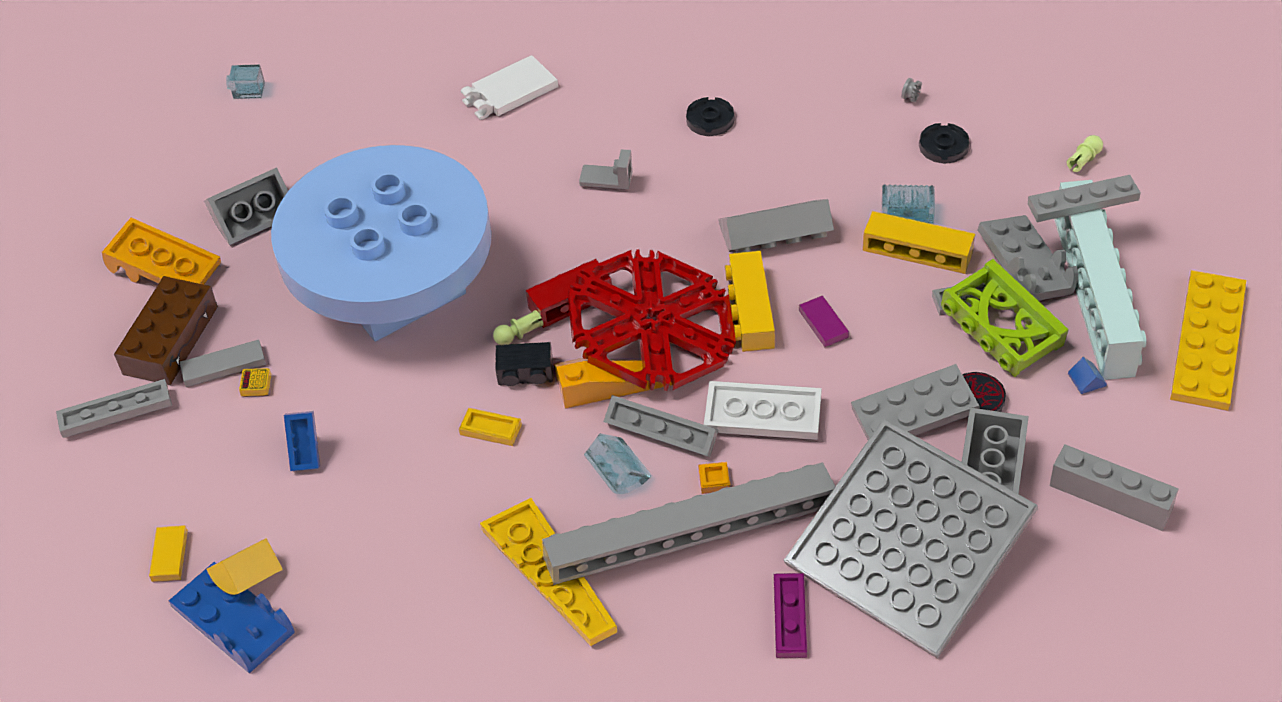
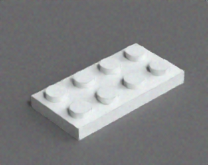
(763, 410)

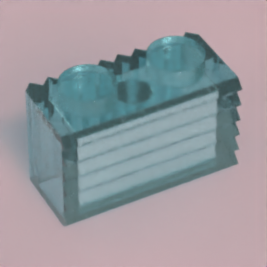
(909, 202)

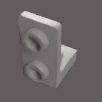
(609, 177)

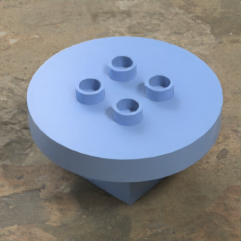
(382, 236)

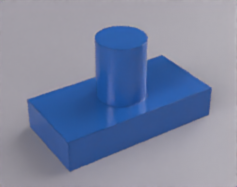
(301, 440)

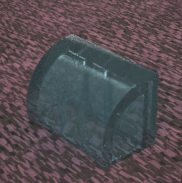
(616, 464)

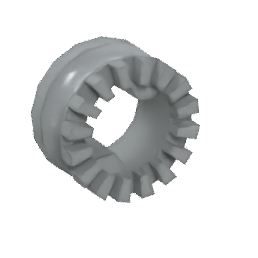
(911, 90)

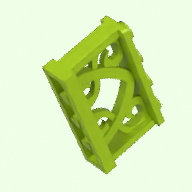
(999, 340)

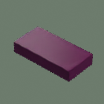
(823, 321)

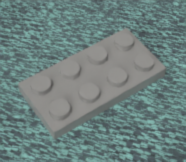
(918, 403)

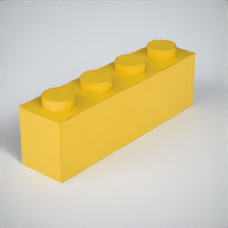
(918, 242)
(751, 301)

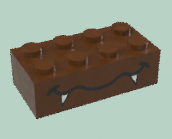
(166, 330)

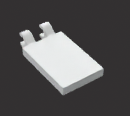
(509, 88)

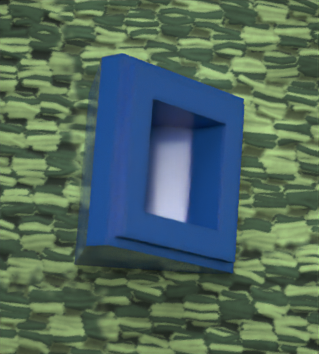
(1086, 376)

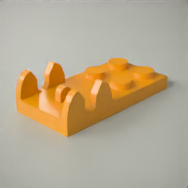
(157, 254)

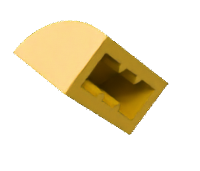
(245, 568)

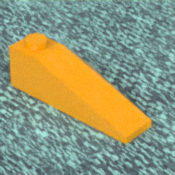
(585, 383)

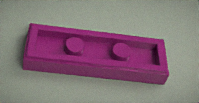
(790, 615)

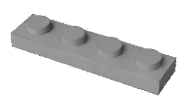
(1083, 198)
(113, 408)
(661, 425)

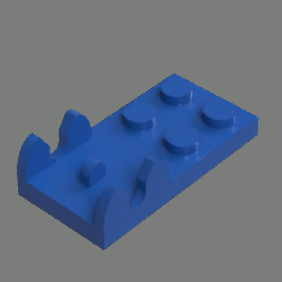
(237, 623)

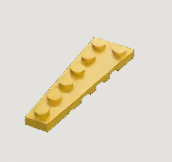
(519, 537)

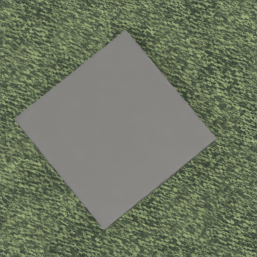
(911, 536)

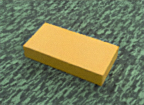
(490, 426)
(168, 553)

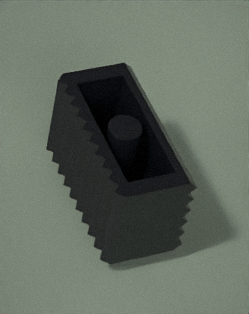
(524, 363)

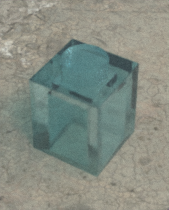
(245, 81)

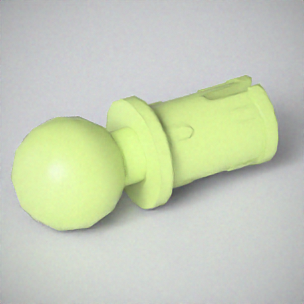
(1085, 152)
(505, 334)

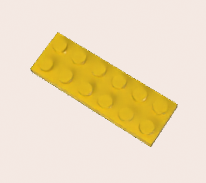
(1209, 340)

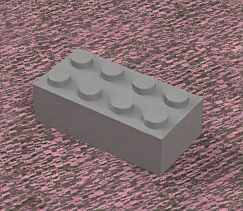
(996, 445)

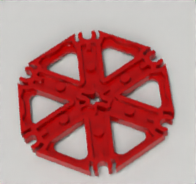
(654, 336)

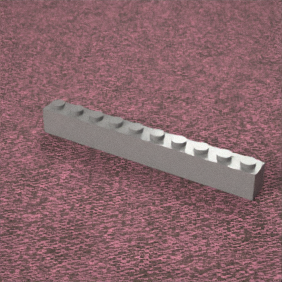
(686, 523)

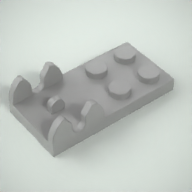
(1028, 258)

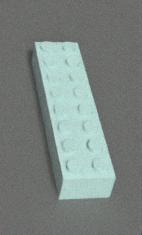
(1102, 291)

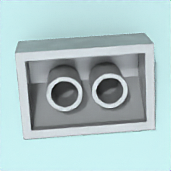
(247, 206)

